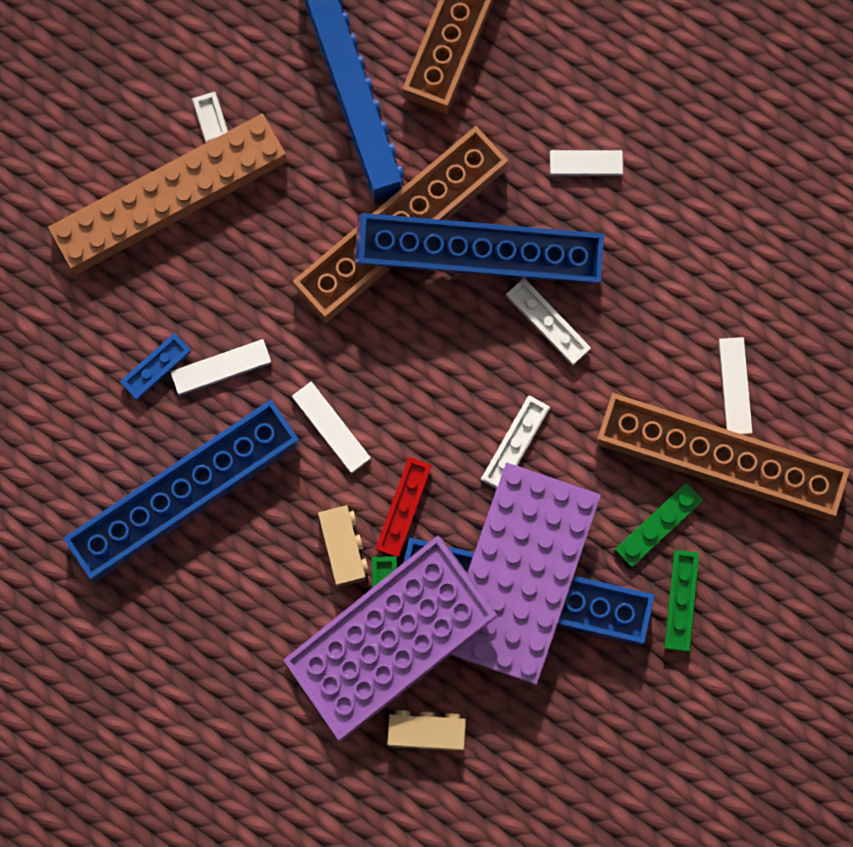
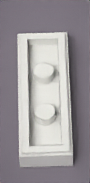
(586, 163)

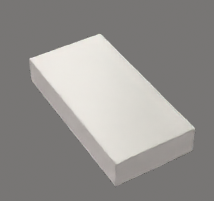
(210, 116)

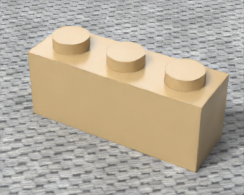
(343, 546)
(426, 731)

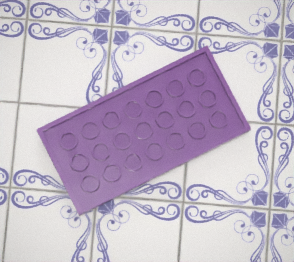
(526, 568)
(390, 638)

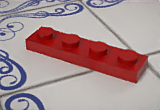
(403, 507)

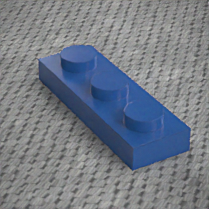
(155, 366)

